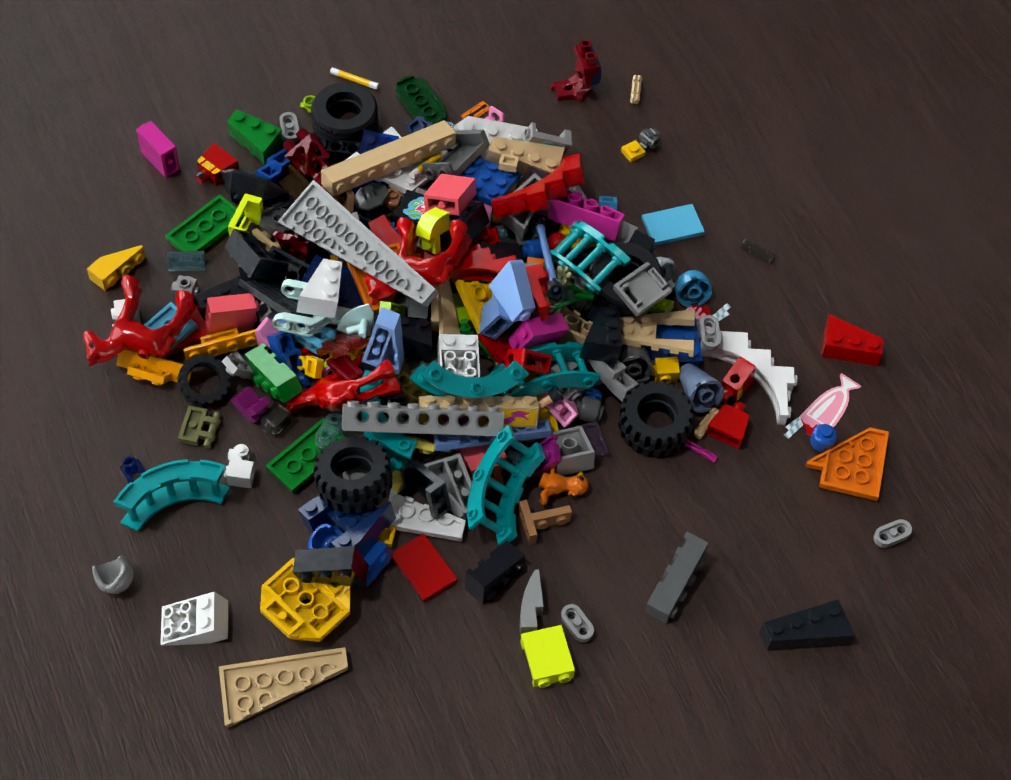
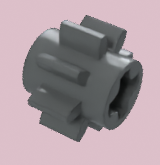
(649, 138)

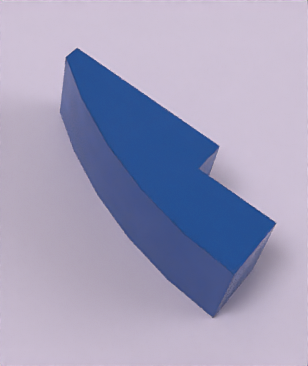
(276, 167)
(284, 347)

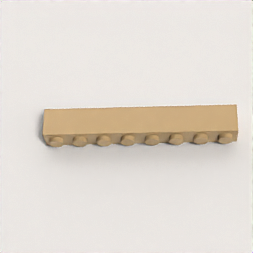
(388, 158)

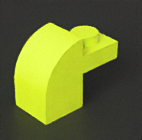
(430, 228)

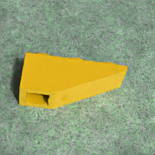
(112, 267)

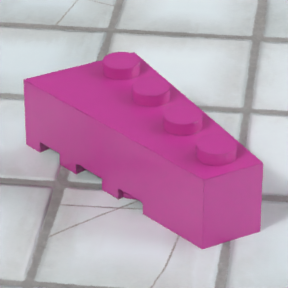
(575, 207)

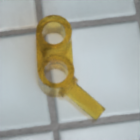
(410, 390)

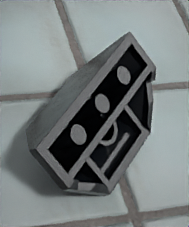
(240, 182)

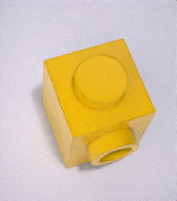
(666, 370)

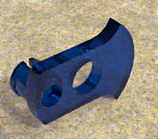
(131, 466)

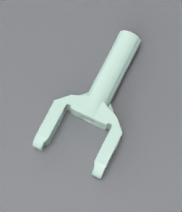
(313, 325)

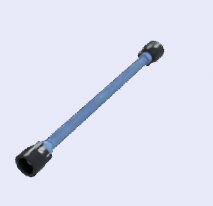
(554, 287)

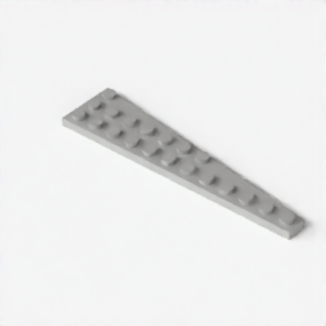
(335, 229)

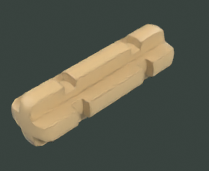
(636, 89)
(702, 428)

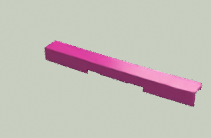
(705, 453)

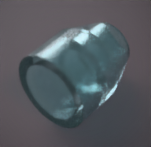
(503, 231)

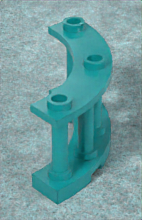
(587, 235)
(563, 379)
(442, 382)
(396, 444)
(147, 497)
(506, 520)

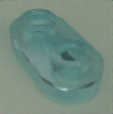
(329, 428)

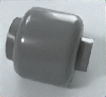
(589, 409)

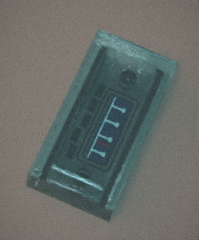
(186, 261)

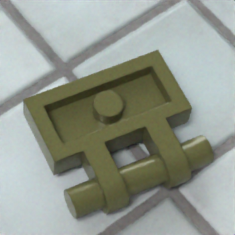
(193, 427)

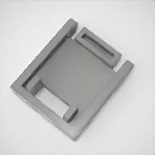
(644, 287)

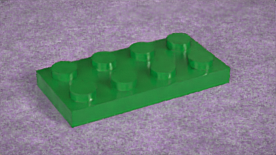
(203, 226)
(296, 463)

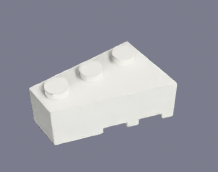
(322, 290)

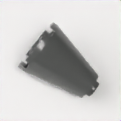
(637, 362)

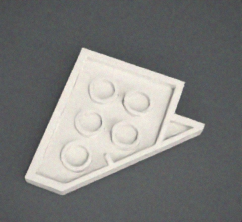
(491, 128)

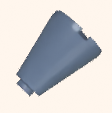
(700, 388)

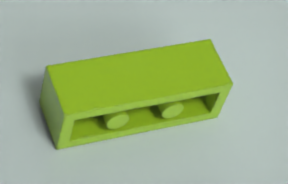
(398, 308)

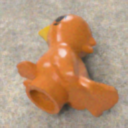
(555, 484)

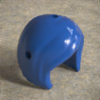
(323, 536)

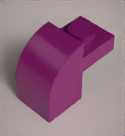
(250, 404)

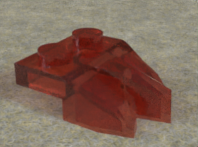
(342, 345)

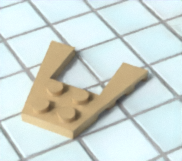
(642, 331)

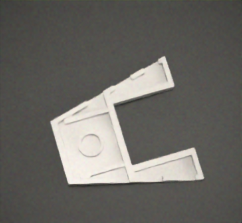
(400, 178)

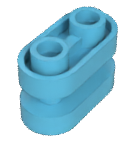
(314, 341)

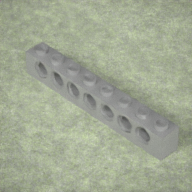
(431, 426)

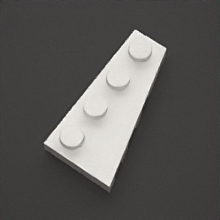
(416, 519)

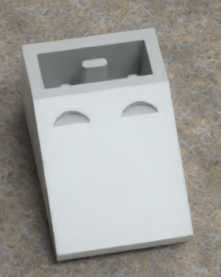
(459, 354)
(195, 621)

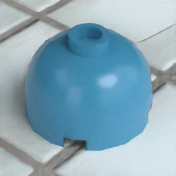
(693, 288)

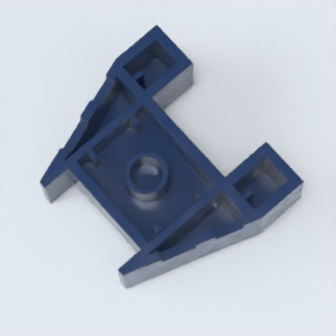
(358, 528)

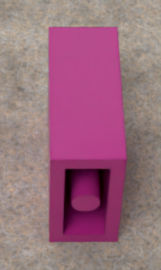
(158, 149)
(537, 332)

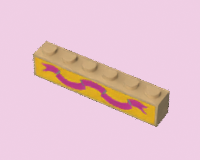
(517, 410)

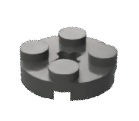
(269, 220)

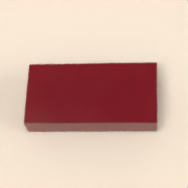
(345, 368)

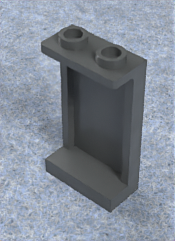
(468, 147)

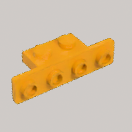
(222, 343)
(153, 369)

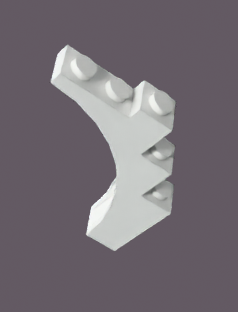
(775, 380)

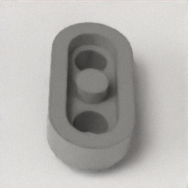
(289, 126)
(710, 334)
(891, 534)
(578, 624)

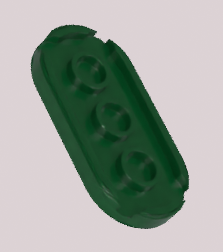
(420, 99)

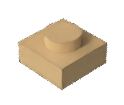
(508, 163)

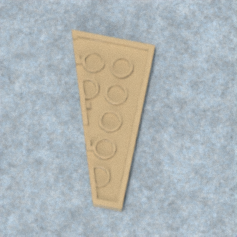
(264, 683)

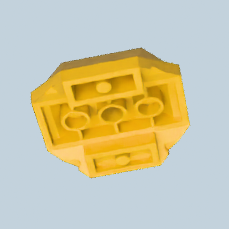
(312, 621)

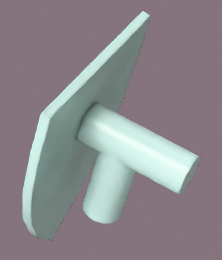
(357, 321)

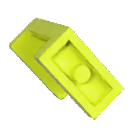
(548, 656)

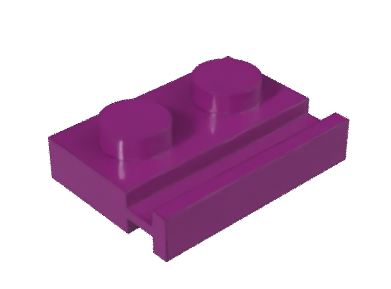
(552, 455)

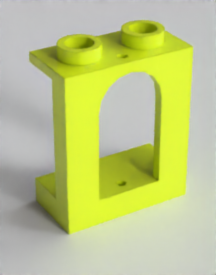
(252, 208)

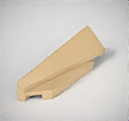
(443, 311)

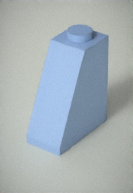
(514, 291)

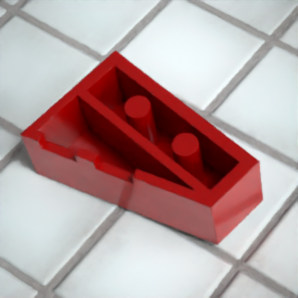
(850, 343)

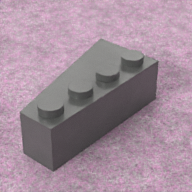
(677, 578)

